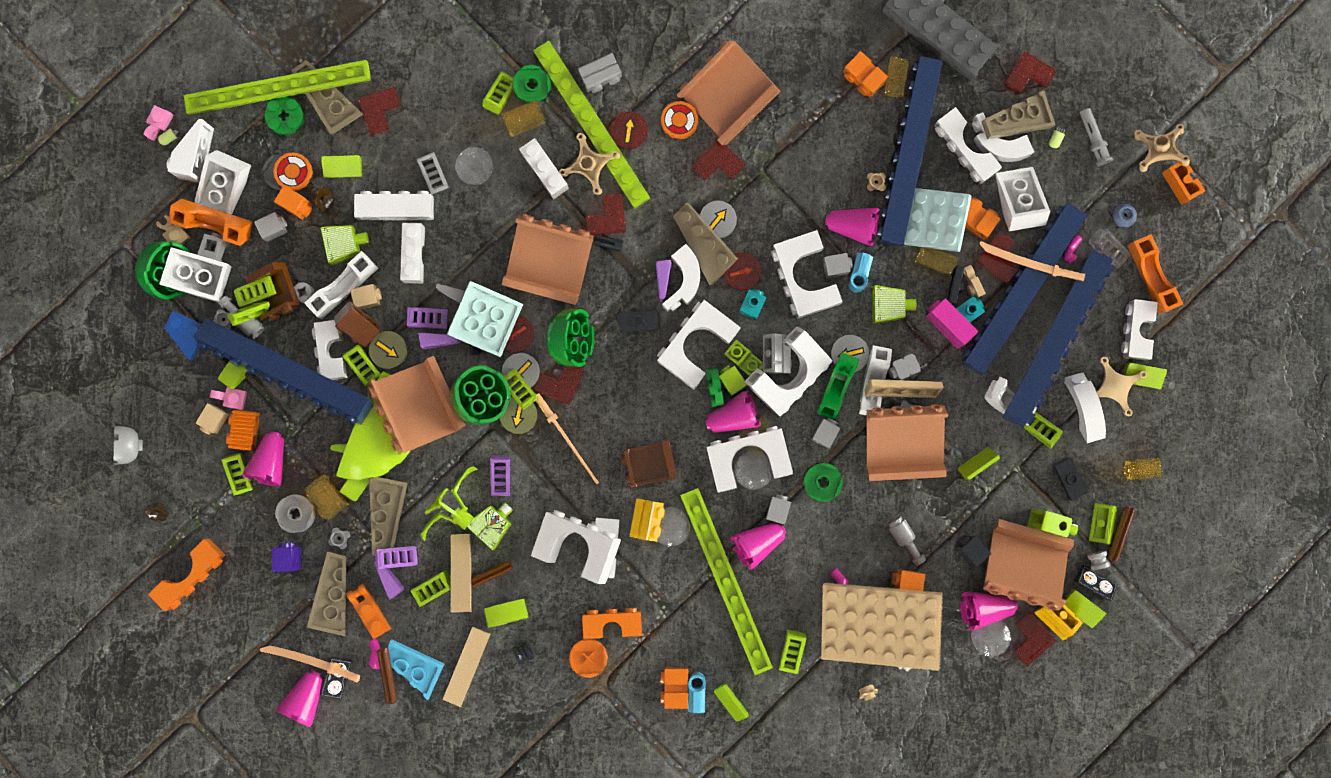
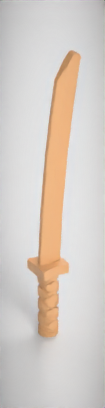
(1054, 270)
(552, 418)
(332, 668)

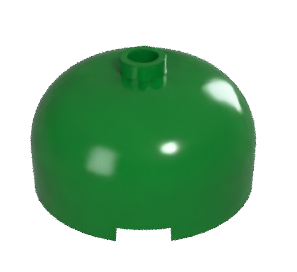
(150, 269)
(561, 334)
(490, 395)

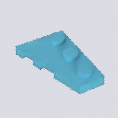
(415, 667)

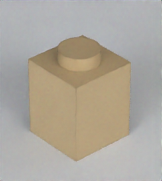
(366, 296)
(211, 419)

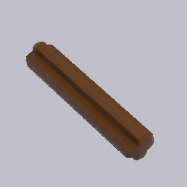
(1121, 534)
(491, 574)
(387, 675)

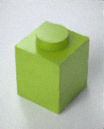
(732, 380)

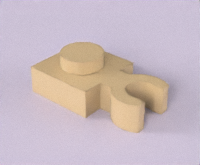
(173, 232)
(974, 285)

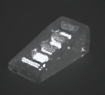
(1099, 246)

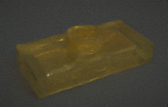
(896, 77)
(937, 260)

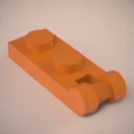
(369, 611)

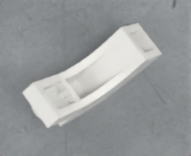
(1001, 149)
(689, 266)
(876, 369)
(1000, 395)
(1088, 406)

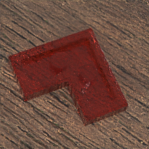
(1029, 68)
(375, 105)
(719, 156)
(613, 219)
(996, 265)
(561, 389)
(1037, 639)

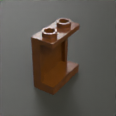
(285, 296)
(649, 464)

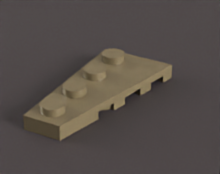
(330, 104)
(1023, 117)
(708, 248)
(385, 511)
(329, 604)

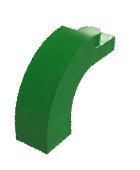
(837, 385)

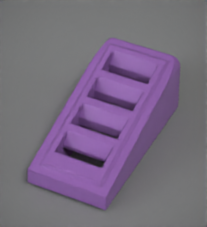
(663, 272)
(410, 318)
(431, 340)
(500, 459)
(408, 557)
(390, 582)

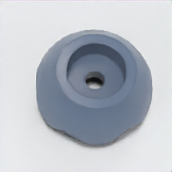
(1118, 215)

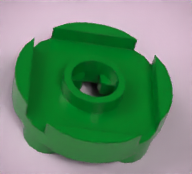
(539, 77)
(275, 109)
(714, 387)
(832, 476)

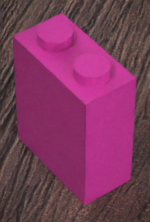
(950, 323)

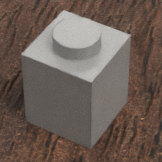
(271, 226)
(837, 265)
(826, 433)
(778, 509)

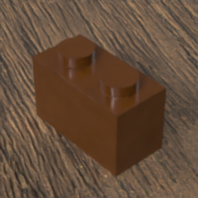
(356, 324)

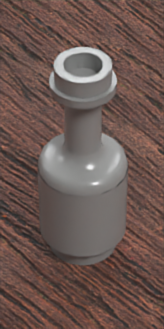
(251, 328)
(904, 537)

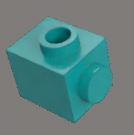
(752, 303)
(971, 309)

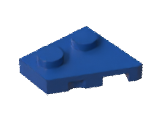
(182, 332)

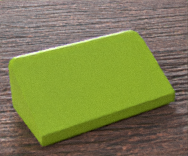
(341, 166)
(248, 313)
(1154, 378)
(978, 463)
(1103, 523)
(1083, 608)
(731, 702)

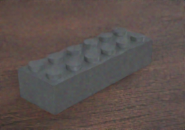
(943, 33)

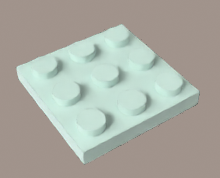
(937, 219)
(484, 319)

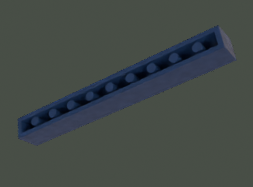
(910, 151)
(1024, 289)
(1057, 340)
(283, 371)

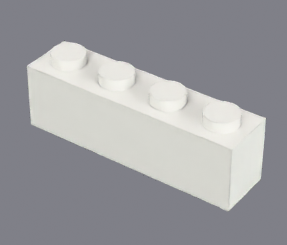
(394, 206)

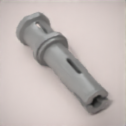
(1098, 146)

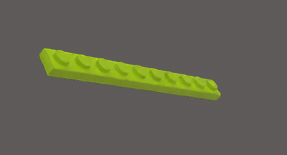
(277, 87)
(590, 123)
(726, 581)

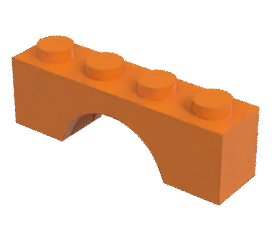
(230, 227)
(1146, 257)
(204, 558)

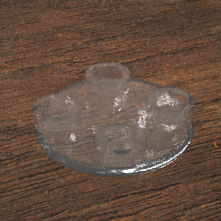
(474, 165)
(753, 470)
(674, 527)
(992, 639)

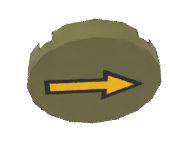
(388, 350)
(519, 420)

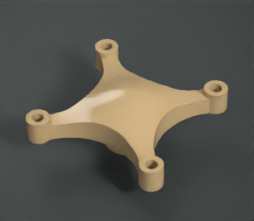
(1161, 147)
(589, 163)
(1117, 385)

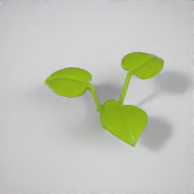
(458, 516)

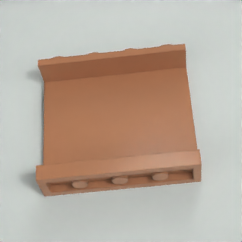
(728, 91)
(548, 259)
(415, 406)
(905, 442)
(1027, 564)

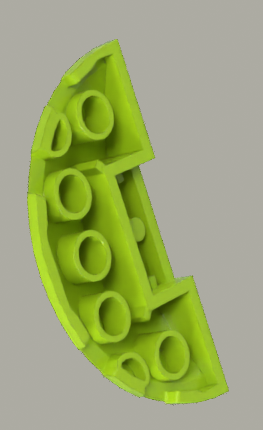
(369, 449)

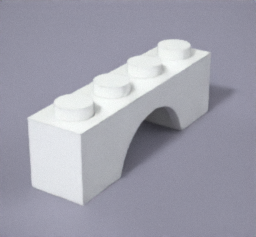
(980, 165)
(328, 298)

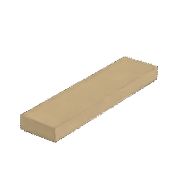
(902, 388)
(461, 573)
(466, 666)

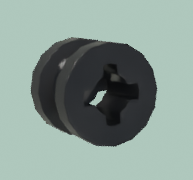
(523, 652)

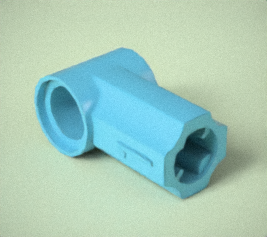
(861, 271)
(696, 695)

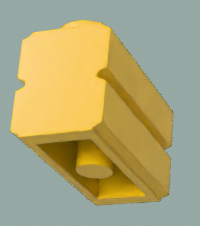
(647, 520)
(1060, 621)

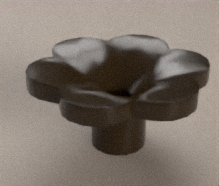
(323, 198)
(156, 512)

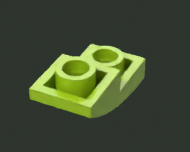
(743, 358)
(232, 375)
(354, 488)
(505, 613)

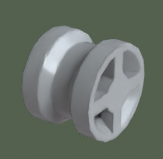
(306, 294)
(1098, 560)

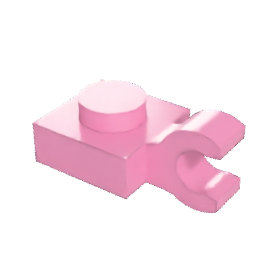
(158, 120)
(232, 398)

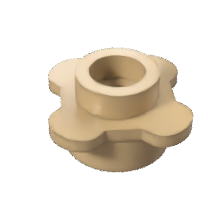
(880, 177)
(867, 692)

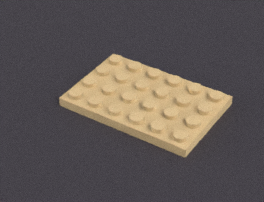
(881, 626)

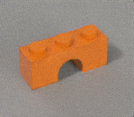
(629, 621)

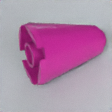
(855, 223)
(734, 415)
(267, 461)
(757, 543)
(985, 608)
(303, 699)

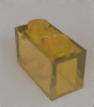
(523, 118)
(1142, 469)
(326, 497)

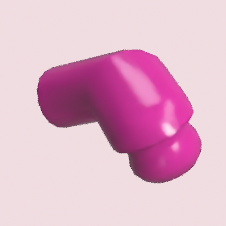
(1068, 254)
(839, 577)
(374, 647)

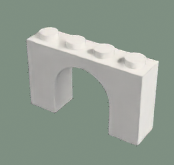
(803, 301)
(705, 318)
(812, 363)
(722, 455)
(601, 544)

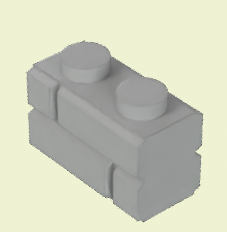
(600, 73)
(776, 354)
(903, 368)

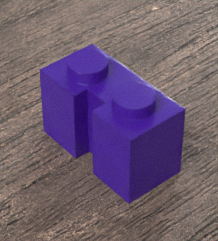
(286, 557)

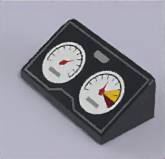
(1096, 583)
(334, 683)

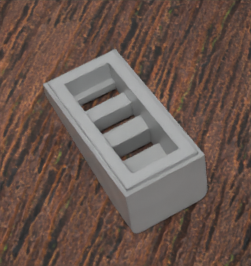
(424, 159)
(453, 293)

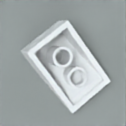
(190, 154)
(222, 182)
(1022, 199)
(195, 275)

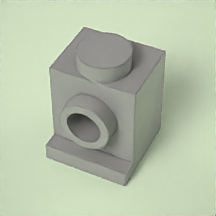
(207, 245)

